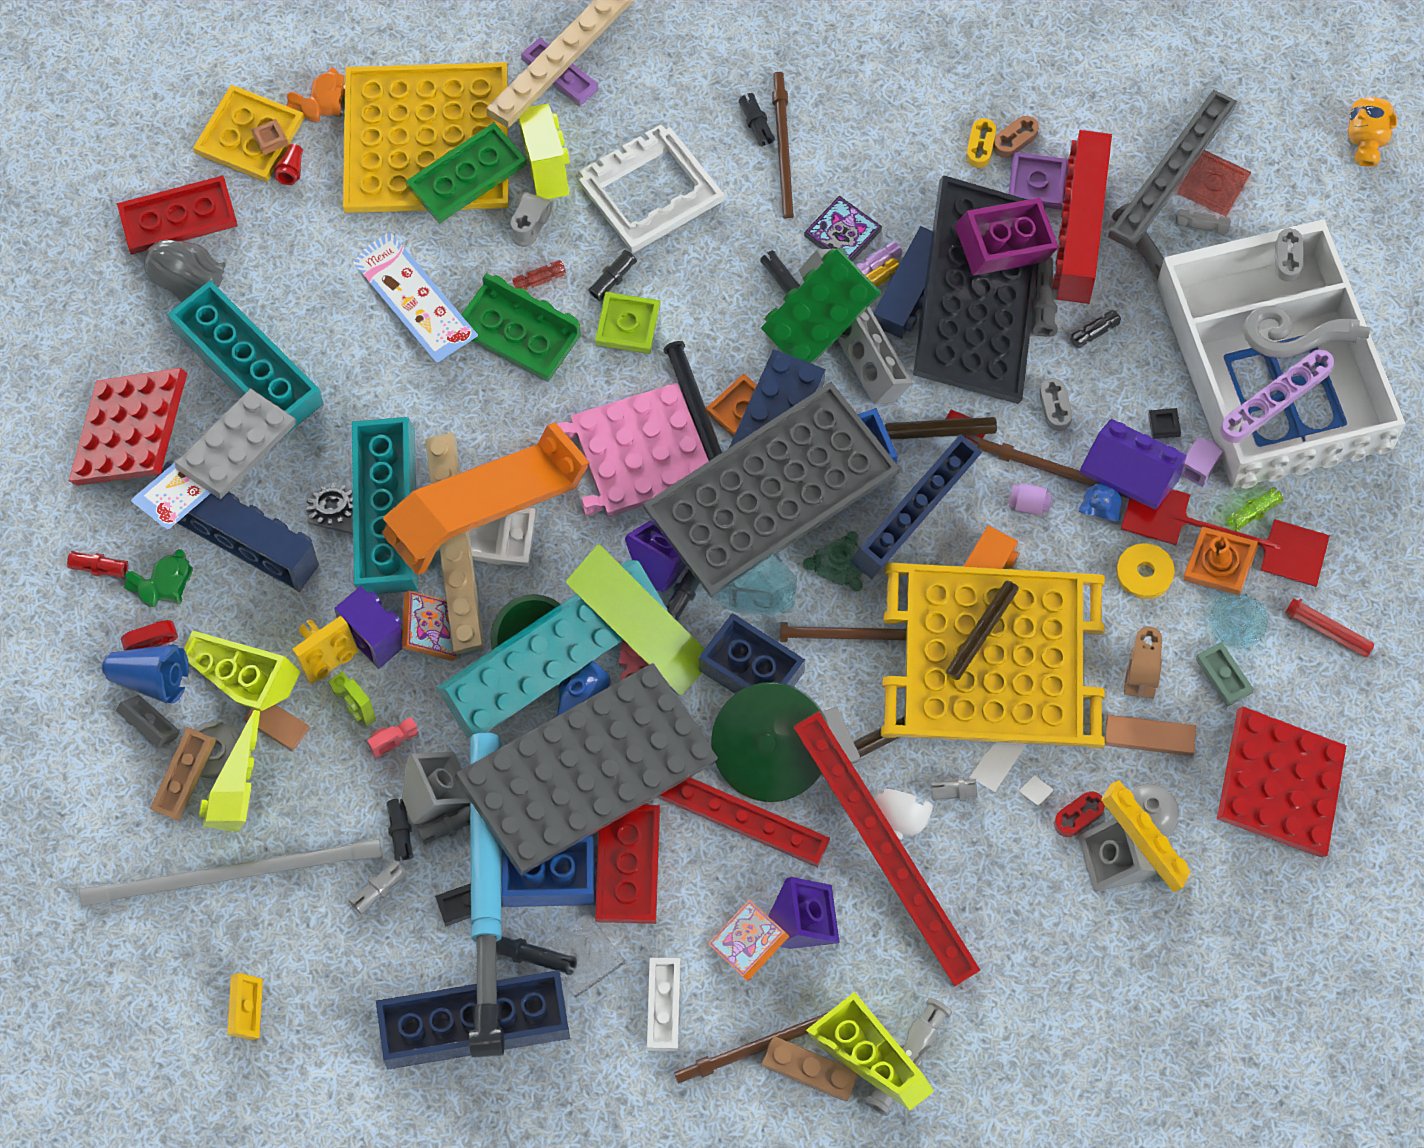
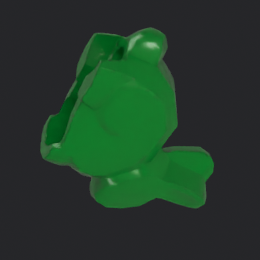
(166, 581)

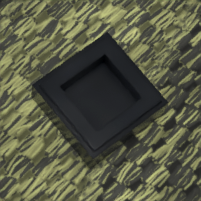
(1164, 423)

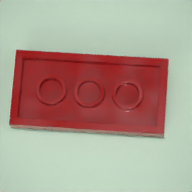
(177, 214)
(629, 868)

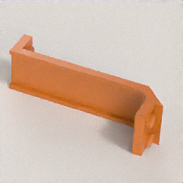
(482, 496)

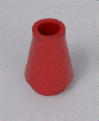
(289, 166)

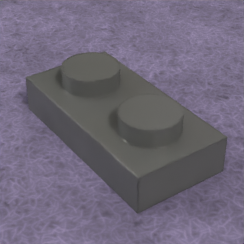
(147, 721)

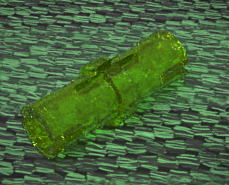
(1255, 509)

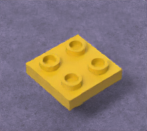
(324, 648)

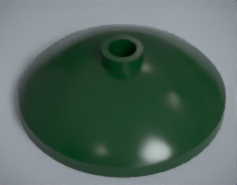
(518, 615)

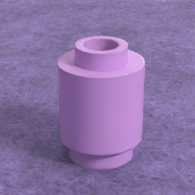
(1030, 499)

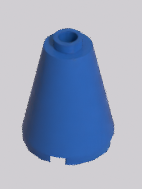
(149, 671)

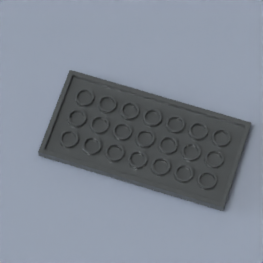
(771, 488)
(586, 768)

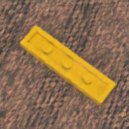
(1146, 835)

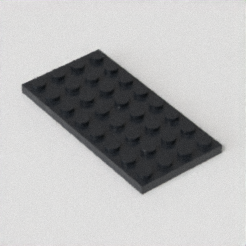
(970, 325)

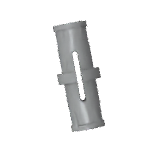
(378, 887)

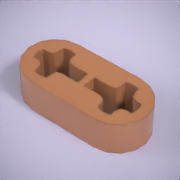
(1012, 132)

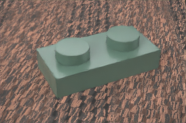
(1224, 674)

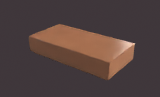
(281, 726)

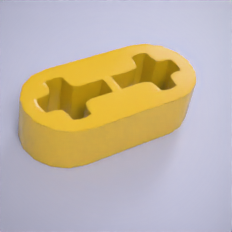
(975, 142)

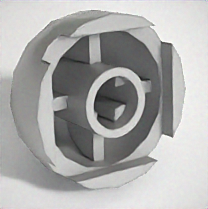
(1159, 805)

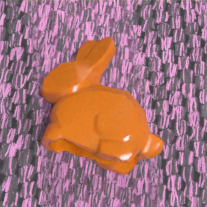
(325, 97)

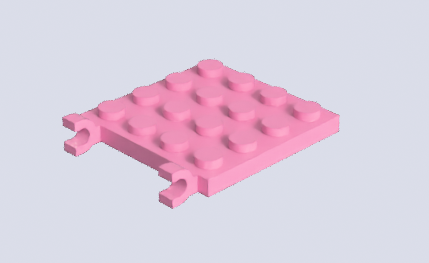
(636, 448)

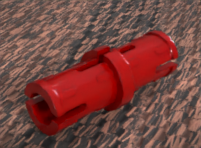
(97, 564)

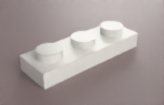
(663, 1004)

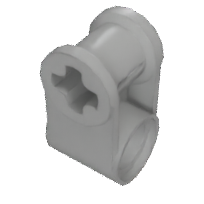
(529, 219)

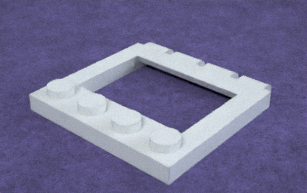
(659, 221)

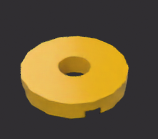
(1141, 586)

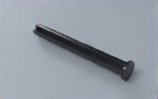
(693, 398)

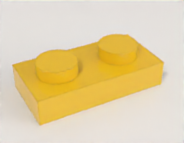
(245, 1006)

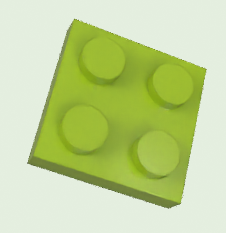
(627, 322)

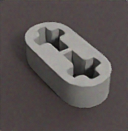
(1282, 254)
(1062, 402)

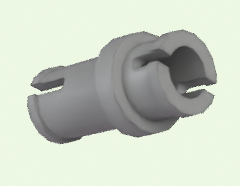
(954, 789)

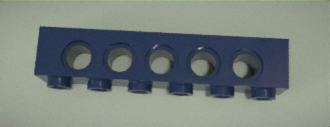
(915, 506)

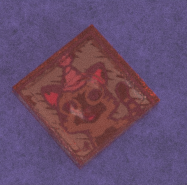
(1214, 183)

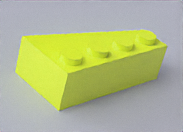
(864, 1046)

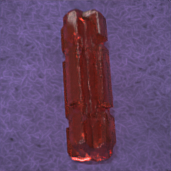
(540, 275)

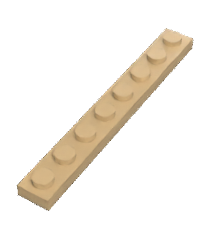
(555, 60)
(456, 557)

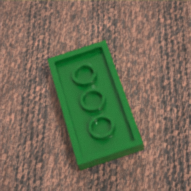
(466, 172)

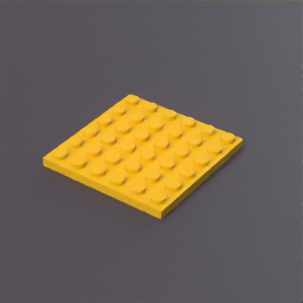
(408, 119)

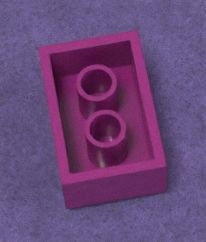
(1006, 236)

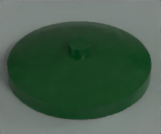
(758, 743)

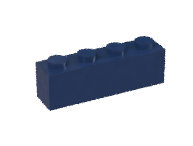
(906, 289)

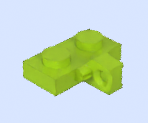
(358, 702)

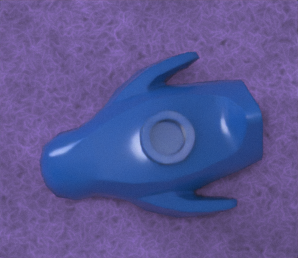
(582, 686)

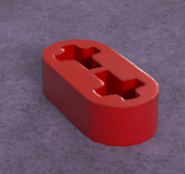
(150, 635)
(1076, 808)

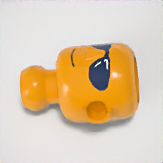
(1370, 128)

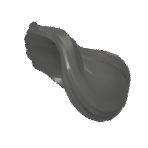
(181, 267)

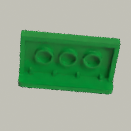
(820, 307)
(521, 327)

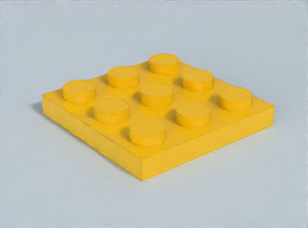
(229, 134)

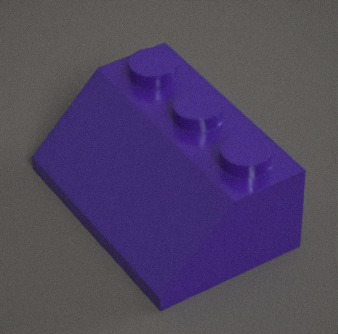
(1133, 464)

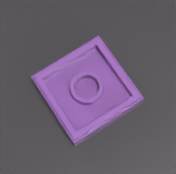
(1039, 178)

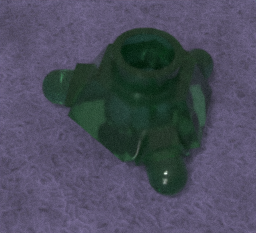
(834, 563)

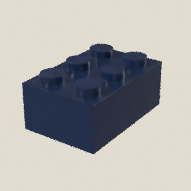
(746, 656)

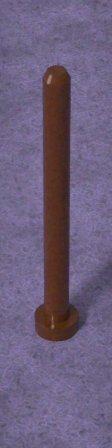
(840, 633)

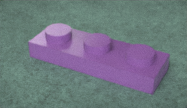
(572, 82)

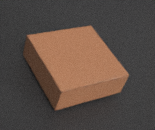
(269, 137)

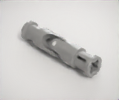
(919, 1039)

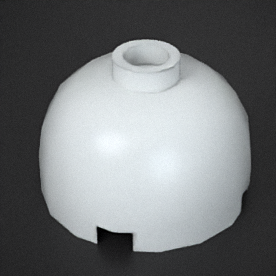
(903, 812)

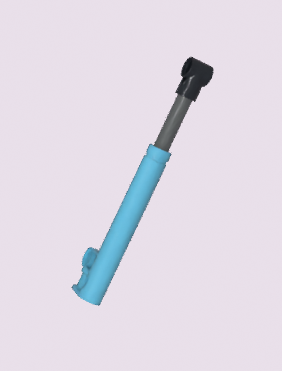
(487, 1035)

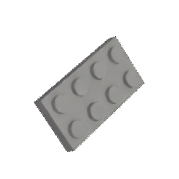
(235, 443)

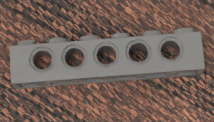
(869, 351)

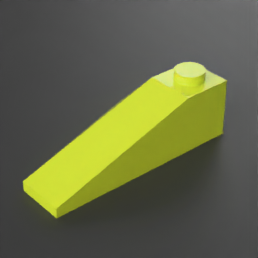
(242, 672)
(230, 794)

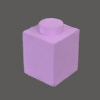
(1201, 460)

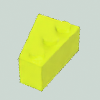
(545, 151)

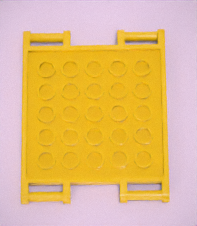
(1024, 676)

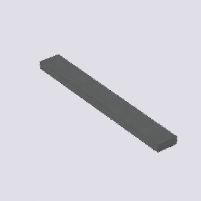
(1172, 169)

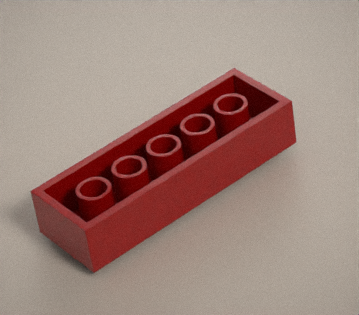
(1082, 216)

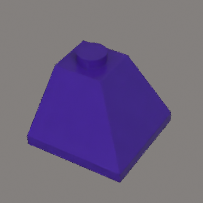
(655, 555)
(806, 913)

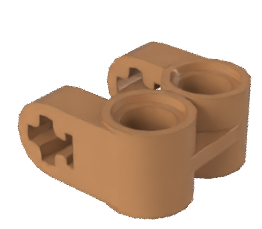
(1144, 664)

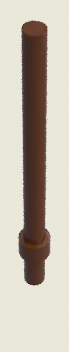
(780, 100)
(1007, 452)
(706, 1066)

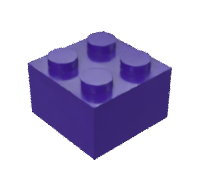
(372, 627)

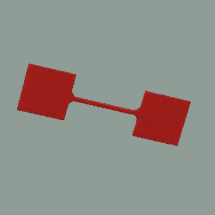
(1288, 550)

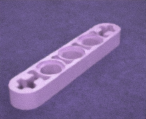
(1270, 407)

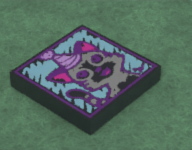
(843, 227)

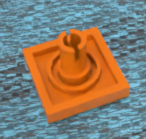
(1221, 561)

